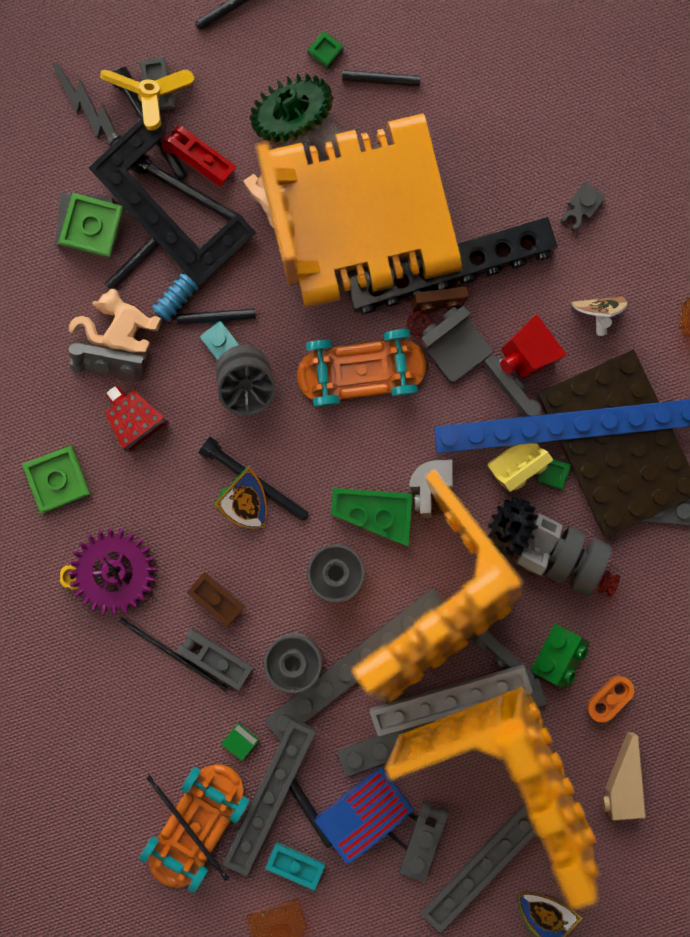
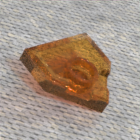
(278, 921)

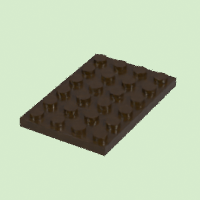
(623, 473)

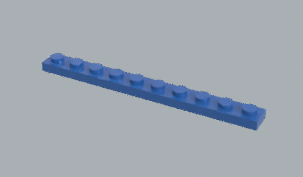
(562, 426)

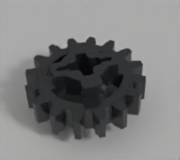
(513, 526)

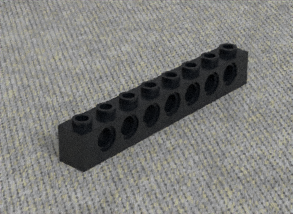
(536, 231)

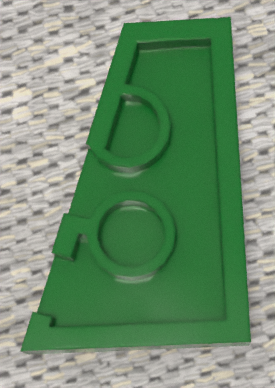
(375, 511)

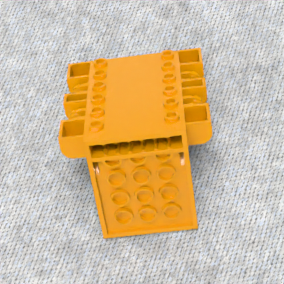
(359, 210)
(445, 630)
(514, 731)

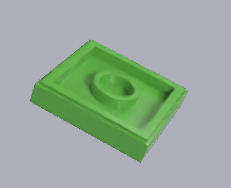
(91, 225)
(56, 479)

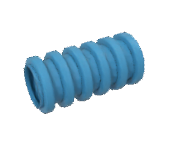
(175, 297)

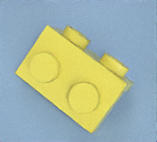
(519, 464)

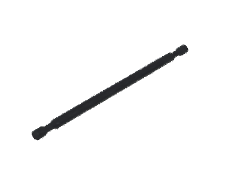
(173, 654)
(187, 828)

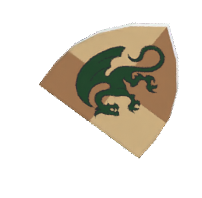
(602, 310)

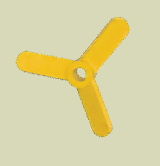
(150, 91)

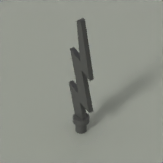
(82, 98)

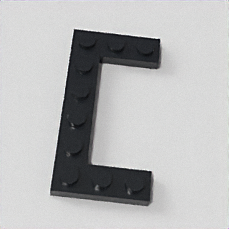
(113, 172)

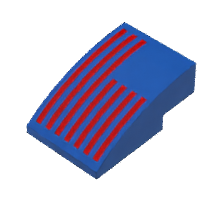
(363, 815)

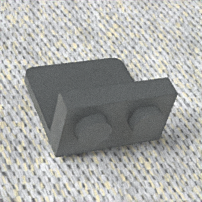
(455, 344)

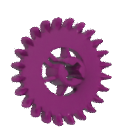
(125, 594)

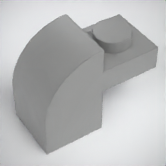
(419, 483)
(537, 554)

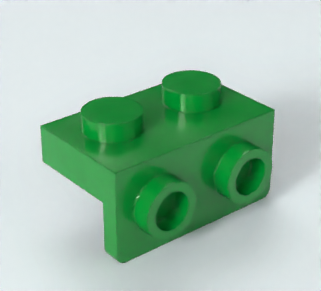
(560, 657)

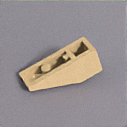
(624, 788)

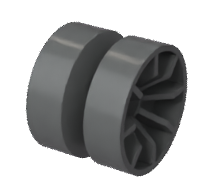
(244, 380)
(585, 563)
(335, 573)
(293, 662)

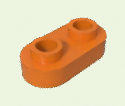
(612, 702)

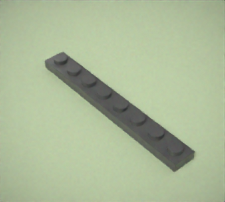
(340, 675)
(379, 749)

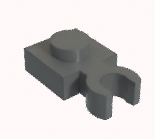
(583, 204)

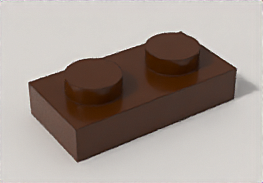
(431, 300)
(215, 599)

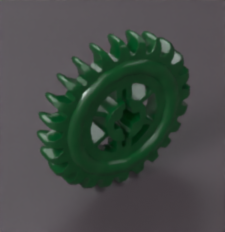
(297, 106)

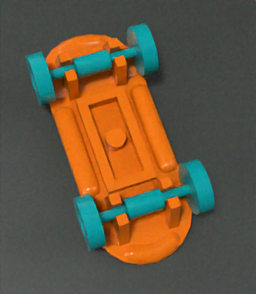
(361, 369)
(208, 805)

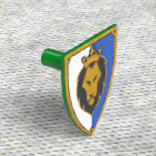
(244, 501)
(546, 915)

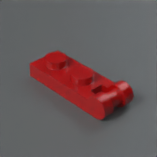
(199, 155)

